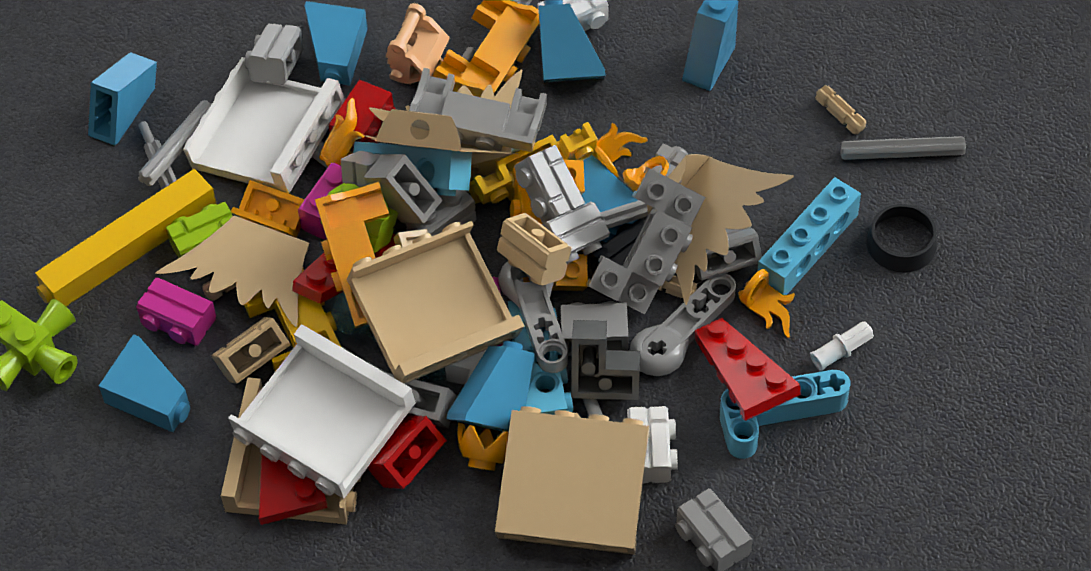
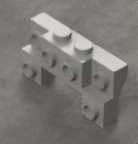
(481, 120)
(656, 246)

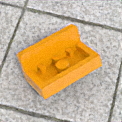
(270, 208)

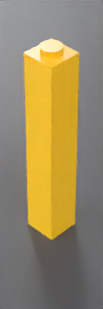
(122, 240)

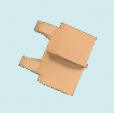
(416, 46)

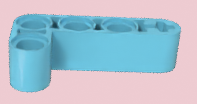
(832, 397)

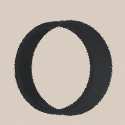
(901, 262)

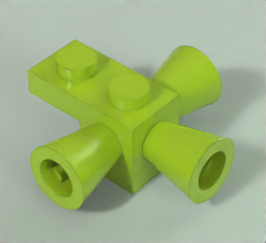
(31, 343)

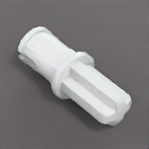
(841, 345)

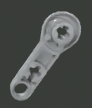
(536, 313)
(679, 328)

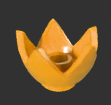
(482, 449)

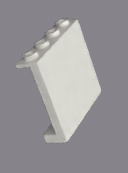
(262, 129)
(324, 413)

